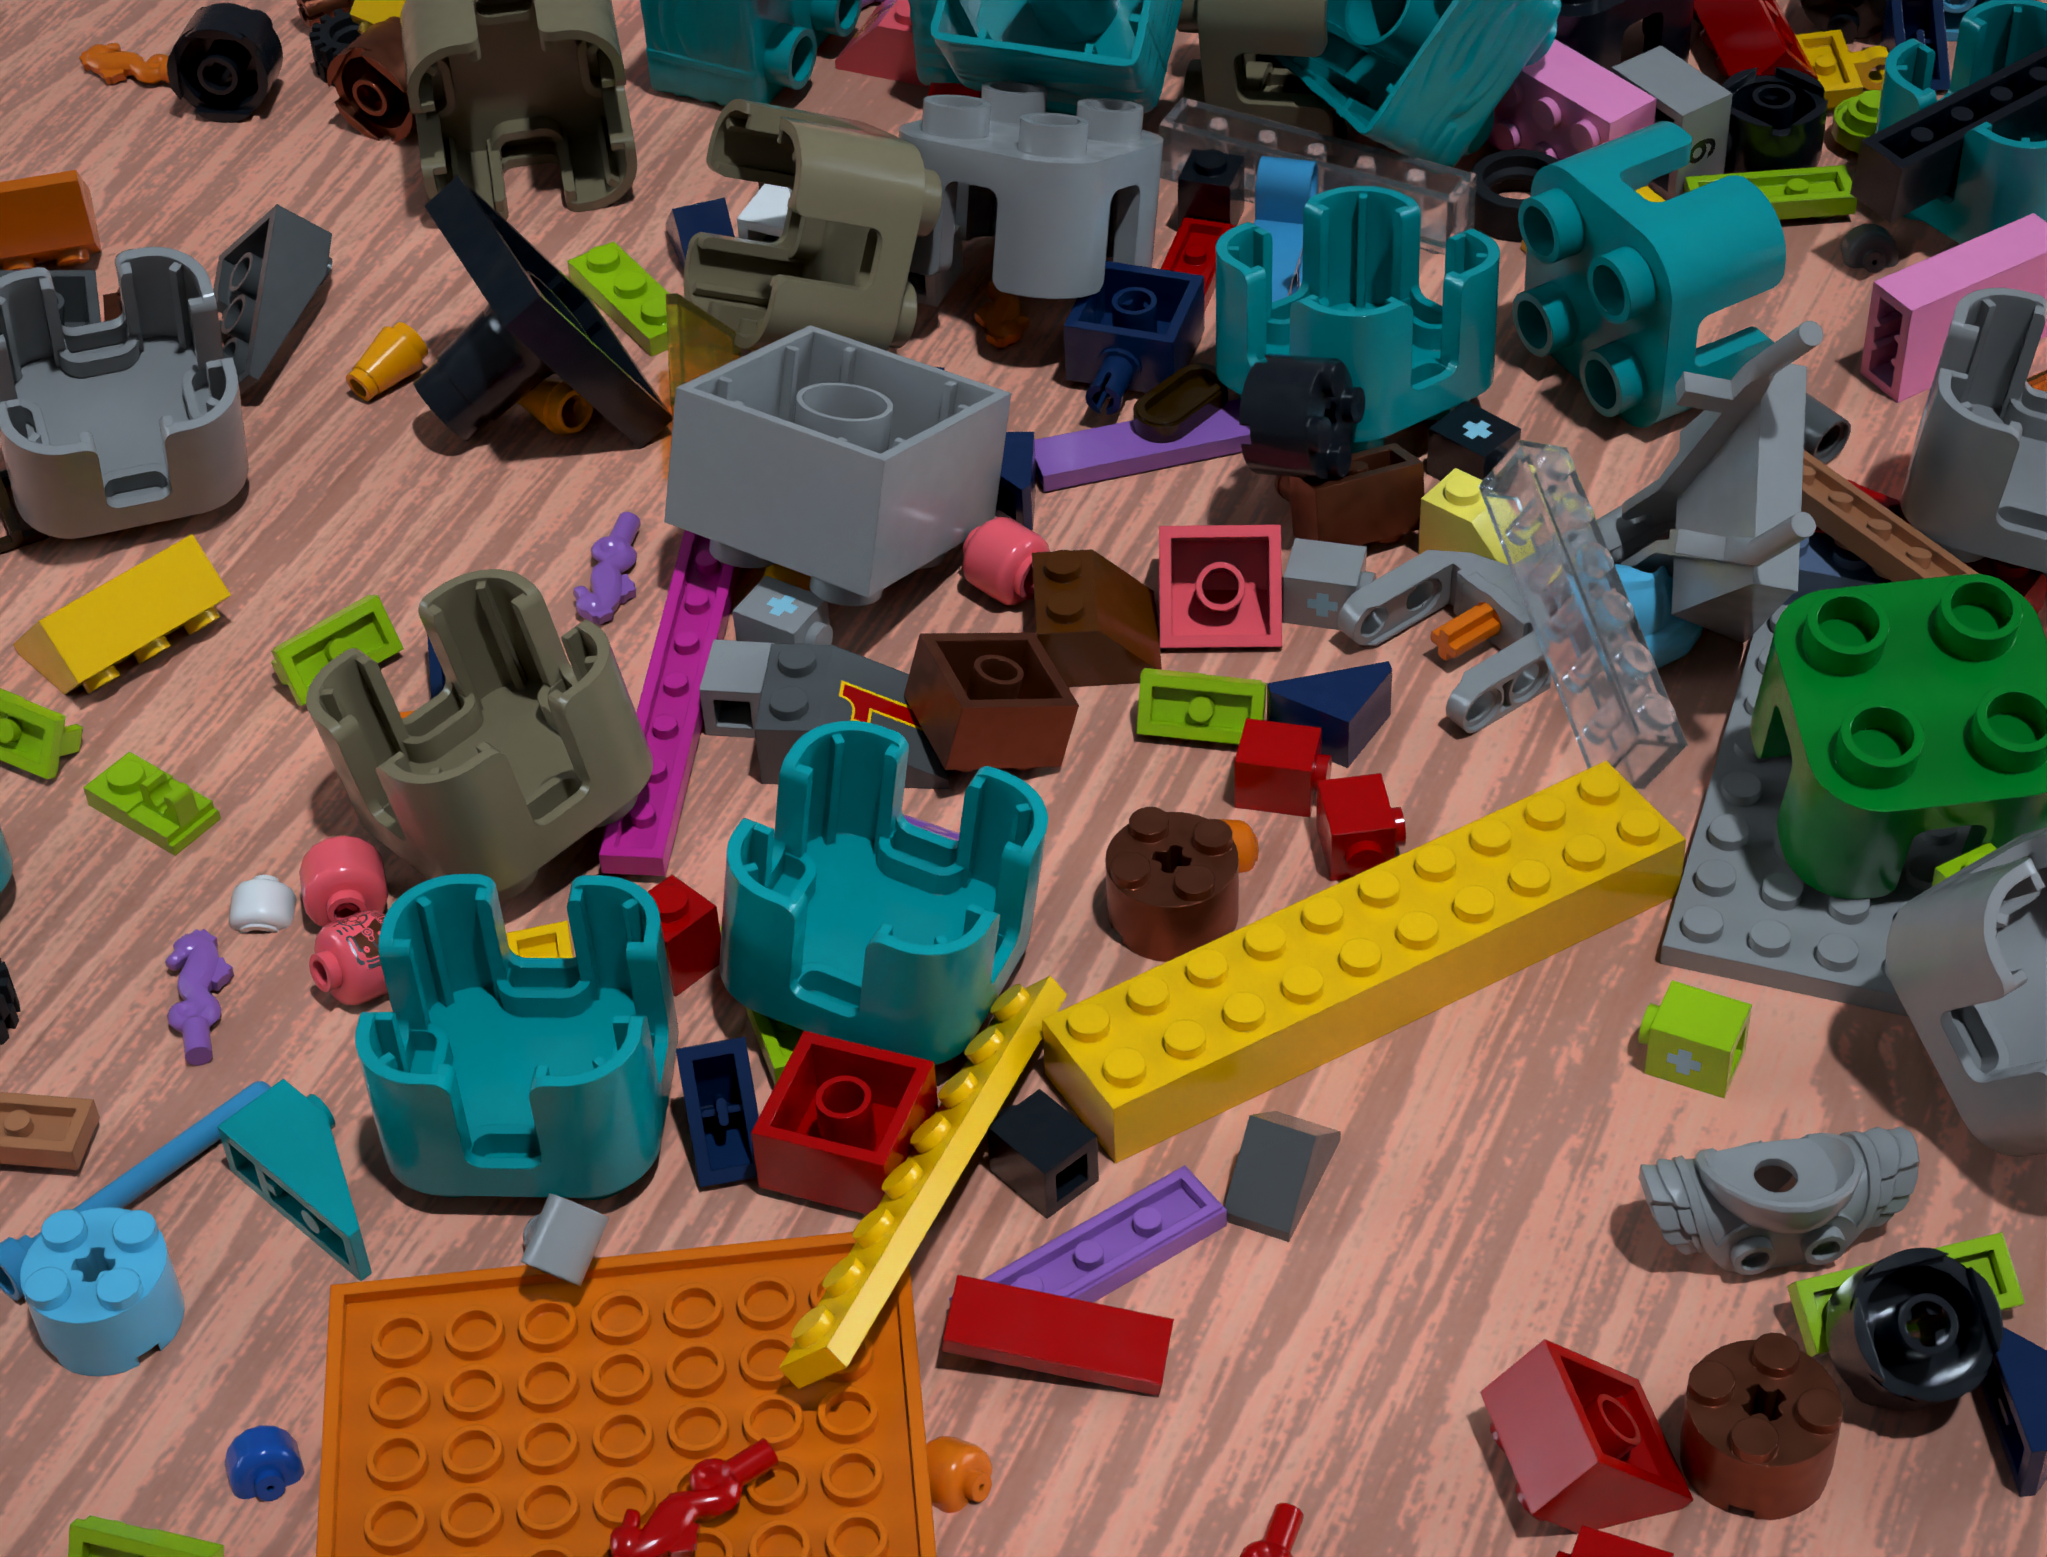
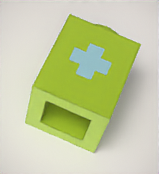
(1695, 1038)

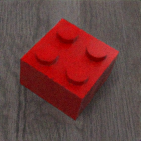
(841, 1121)

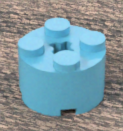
(102, 1289)

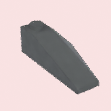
(266, 286)

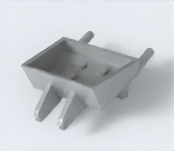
(1734, 493)

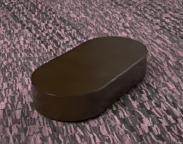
(1179, 403)

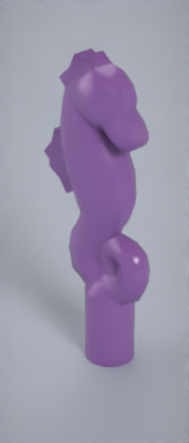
(606, 581)
(200, 1009)

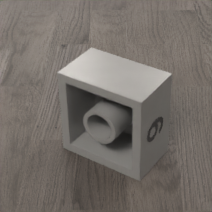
(1688, 101)

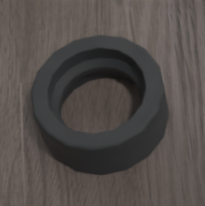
(1504, 173)

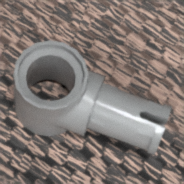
(563, 1239)

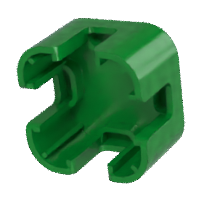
(1901, 721)

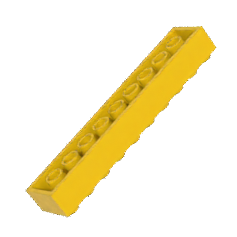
(1360, 959)

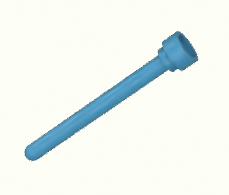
(136, 1180)

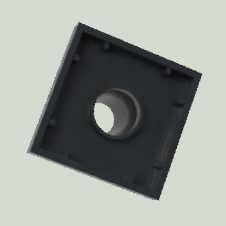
(526, 333)

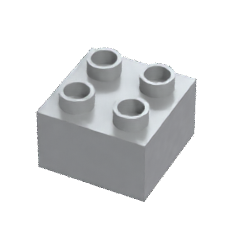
(834, 462)

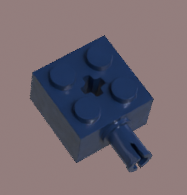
(1133, 331)

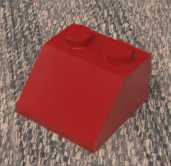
(1582, 1441)

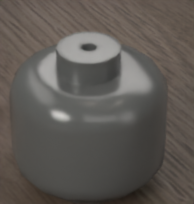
(1869, 248)

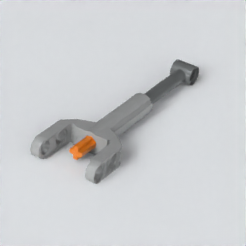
(1493, 608)

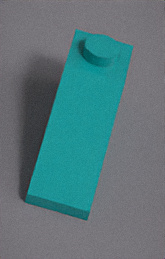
(290, 1159)

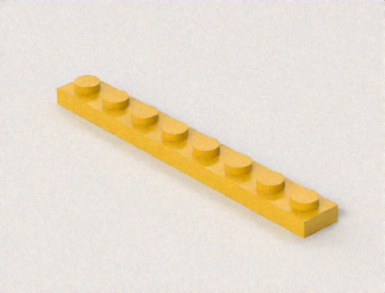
(919, 1186)

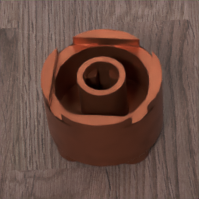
(373, 83)
(1172, 882)
(1760, 1427)

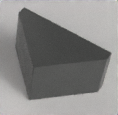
(1278, 1172)

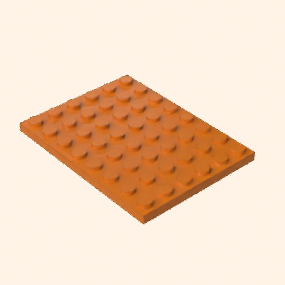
(542, 1409)

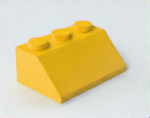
(125, 618)

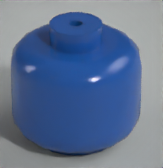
(263, 1463)

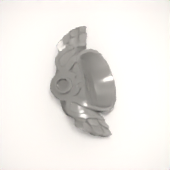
(1731, 1206)

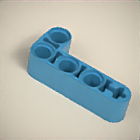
(1280, 199)

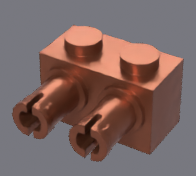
(1371, 504)

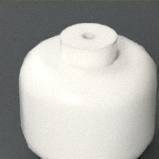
(262, 905)

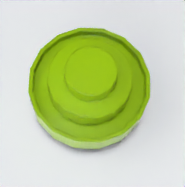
(1856, 119)

